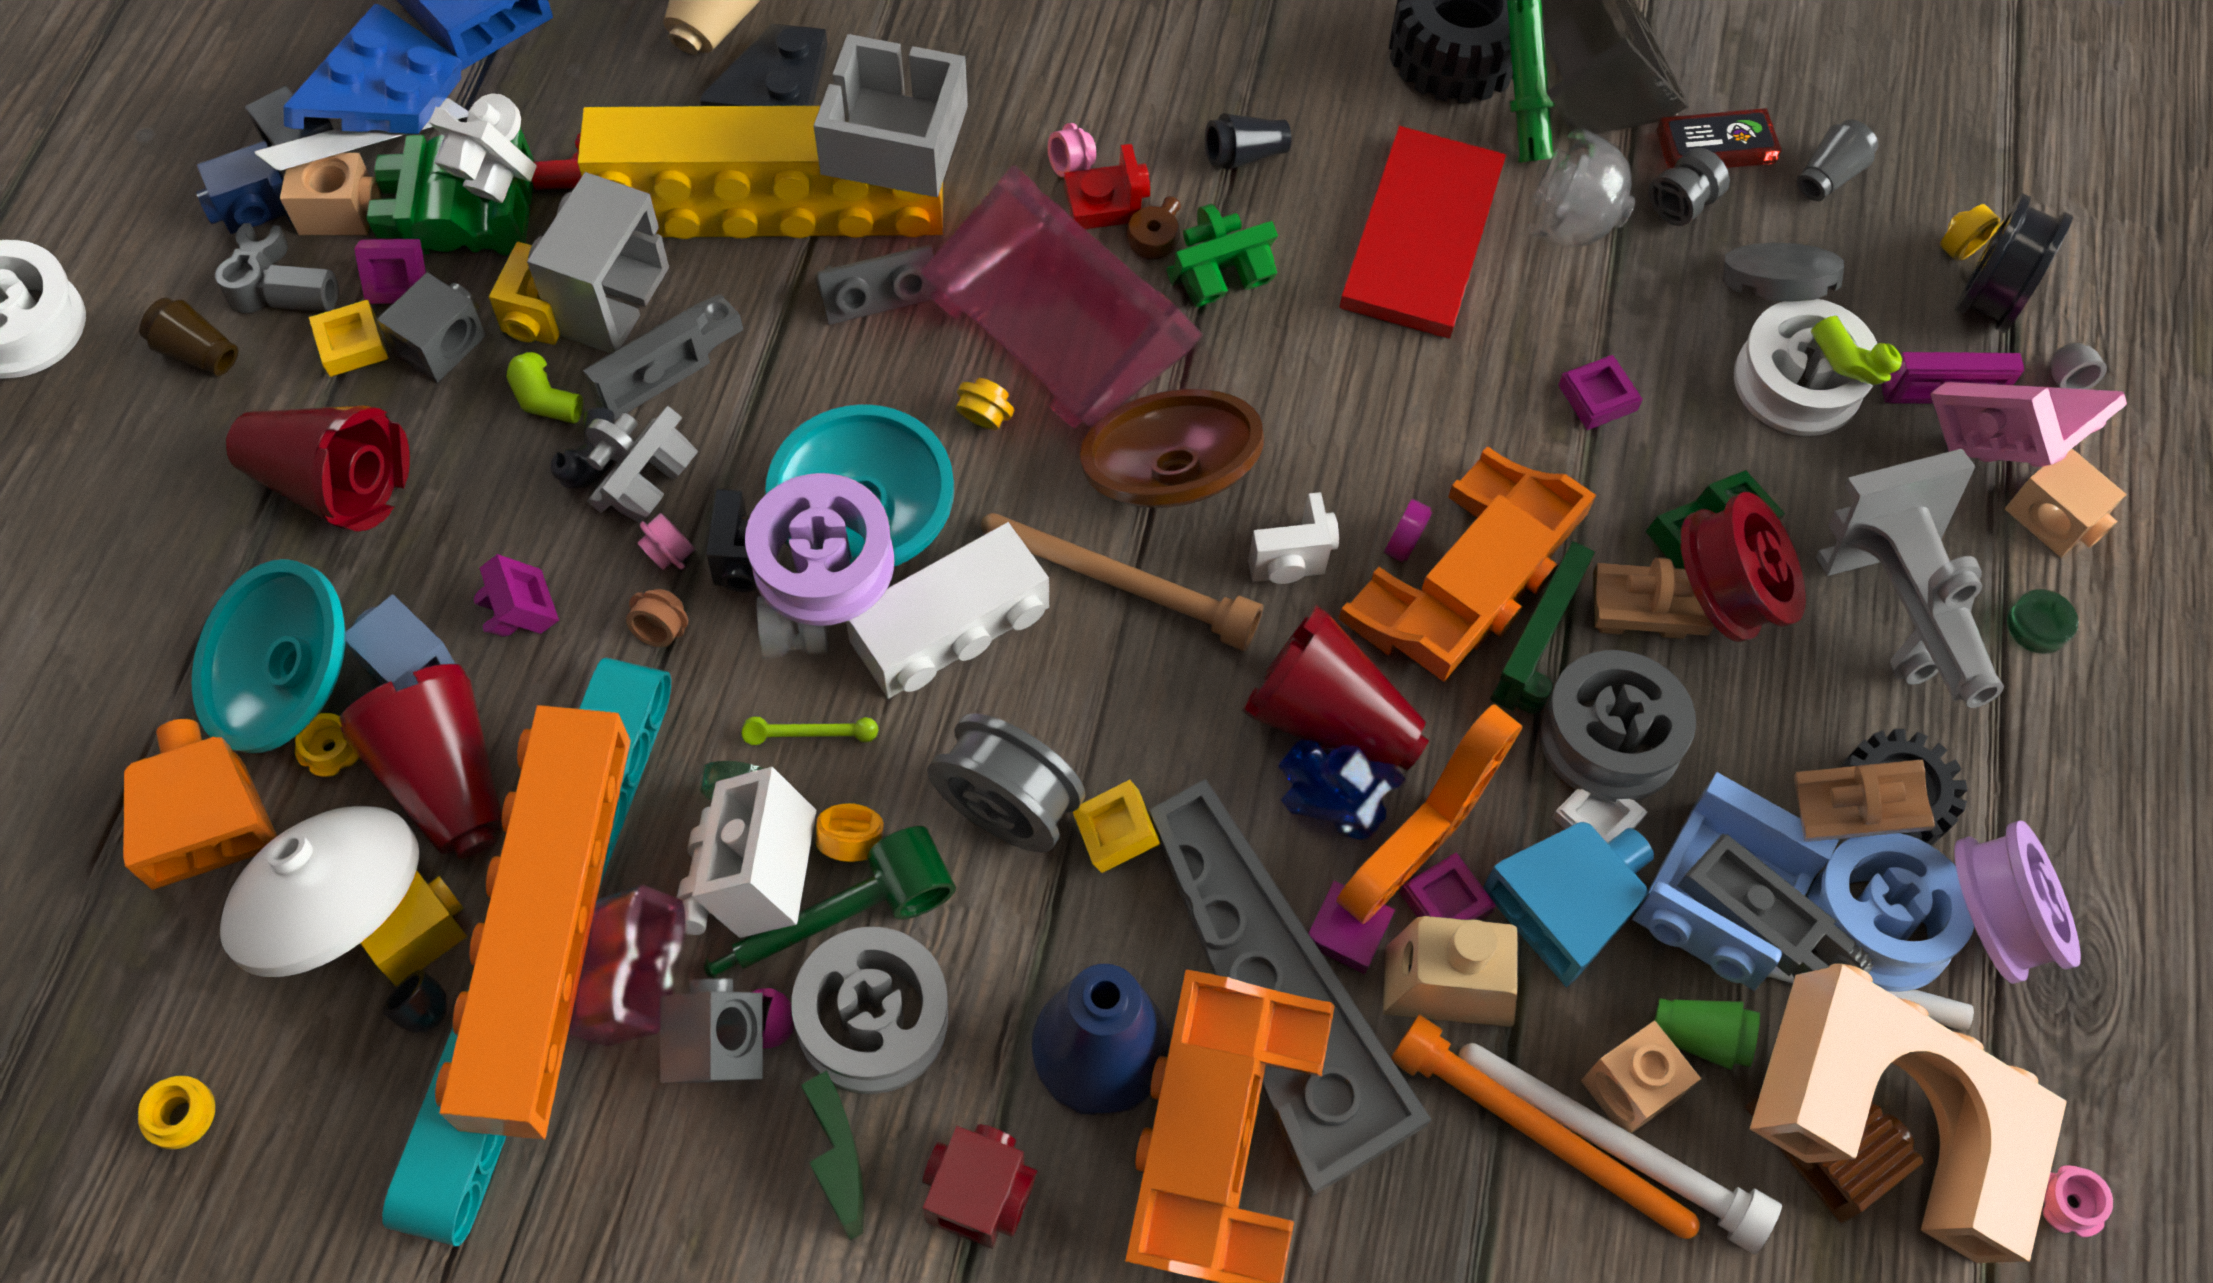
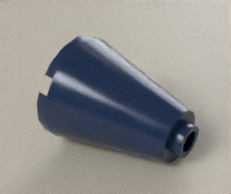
(1099, 1041)

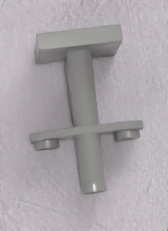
(1901, 522)

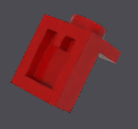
(1107, 193)

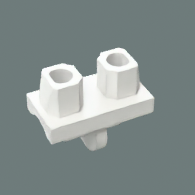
(482, 147)

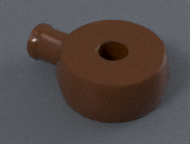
(1155, 230)

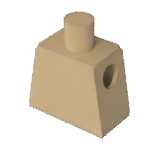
(1456, 971)

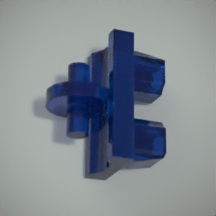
(1338, 787)

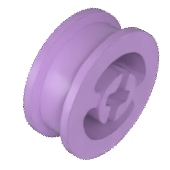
(815, 516)
(2016, 902)

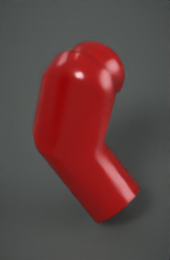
(558, 173)

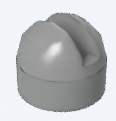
(2077, 366)

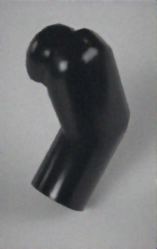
(572, 467)

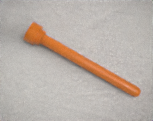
(1428, 1053)

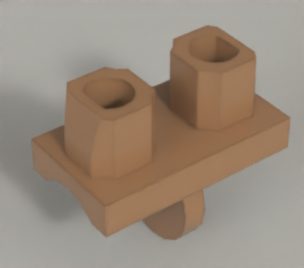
(1647, 600)
(1863, 801)

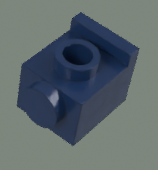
(241, 189)

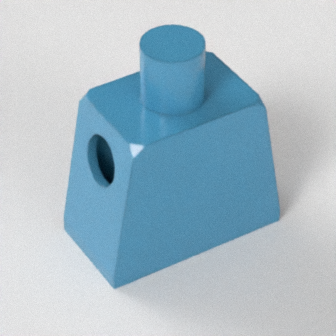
(1571, 893)

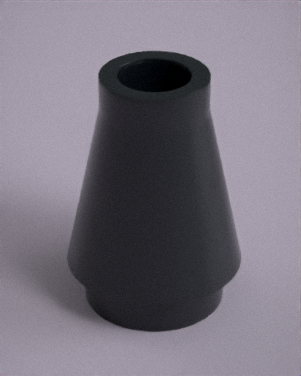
(1244, 139)

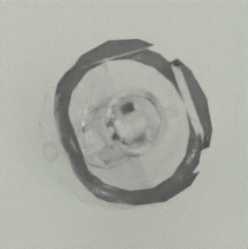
(1583, 192)

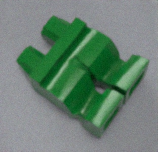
(439, 209)

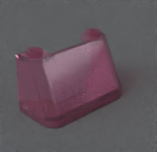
(1058, 301)

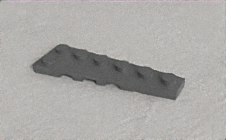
(1256, 938)

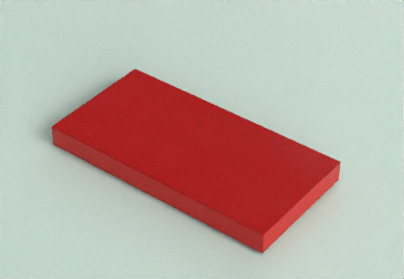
(1423, 232)

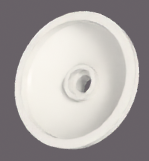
(318, 890)

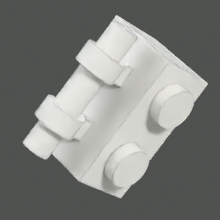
(749, 856)

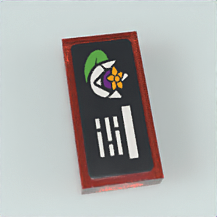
(1734, 136)

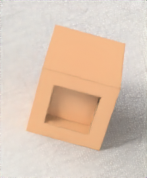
(329, 195)
(2067, 504)
(1640, 1078)

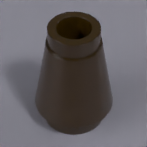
(185, 335)

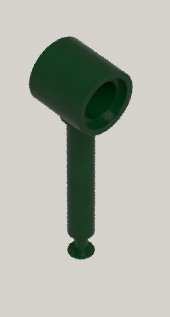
(906, 875)

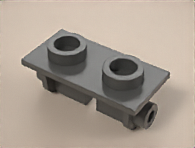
(875, 284)

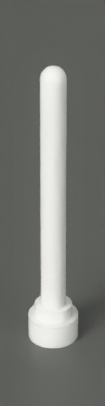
(1745, 1215)

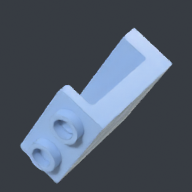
(1765, 832)

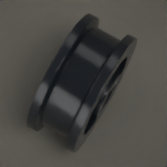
(2014, 263)

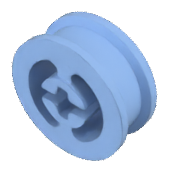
(1906, 887)

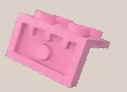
(2020, 421)

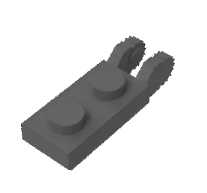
(1763, 903)

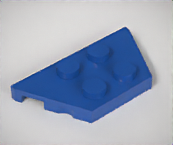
(378, 78)

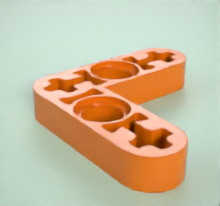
(1437, 819)

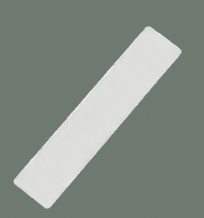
(335, 142)

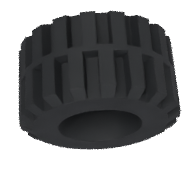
(1453, 47)

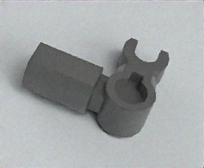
(253, 281)

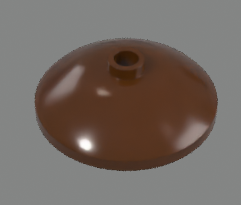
(1172, 448)

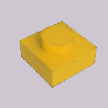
(348, 338)
(1116, 826)

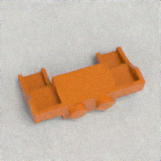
(1485, 573)
(1205, 1127)

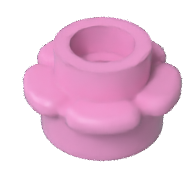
(1071, 150)
(664, 543)
(2091, 1193)

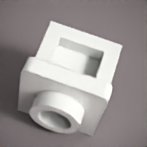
(1297, 550)

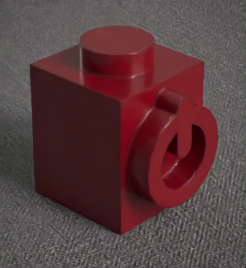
(977, 1185)

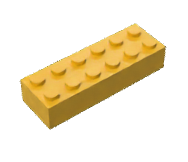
(742, 174)

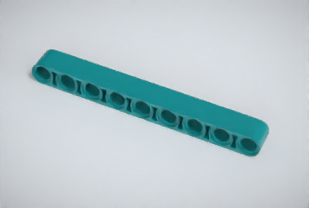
(449, 1170)

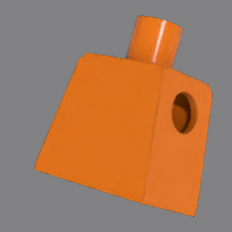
(190, 808)

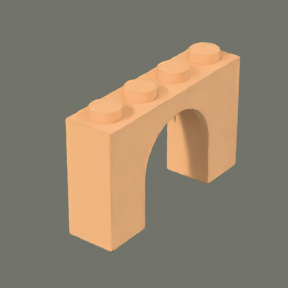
(1990, 1116)

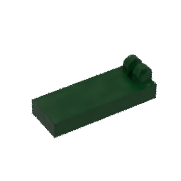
(1519, 681)

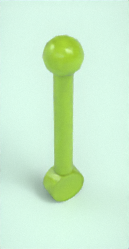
(756, 730)

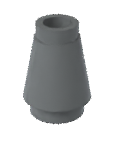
(1838, 158)

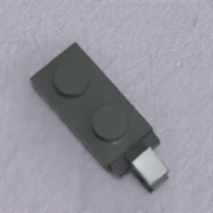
(662, 356)

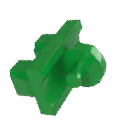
(1201, 264)

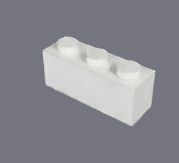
(950, 611)

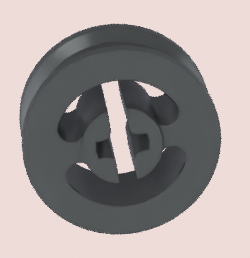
(1633, 706)
(1006, 782)

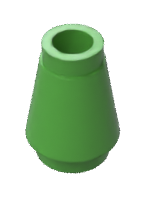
(1711, 1029)

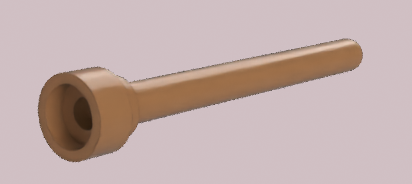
(1230, 618)

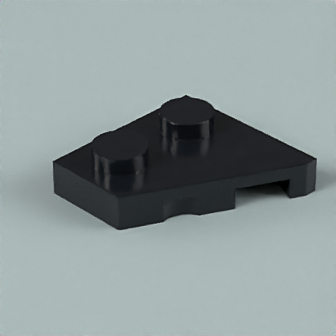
(774, 70)

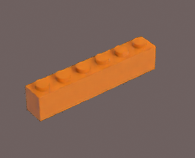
(536, 925)

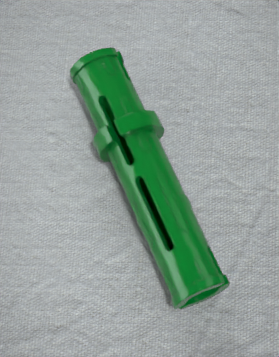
(1530, 80)

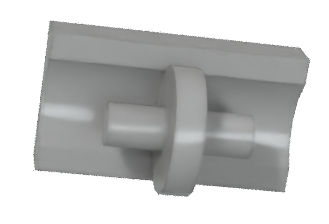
(624, 485)

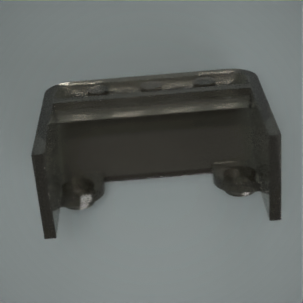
(1608, 66)

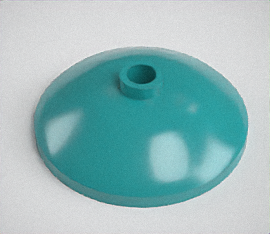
(886, 454)
(268, 656)

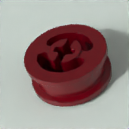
(1743, 567)

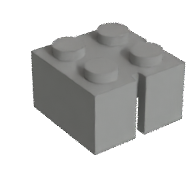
(876, 132)
(596, 246)

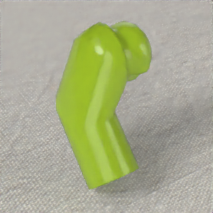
(1853, 361)
(534, 391)

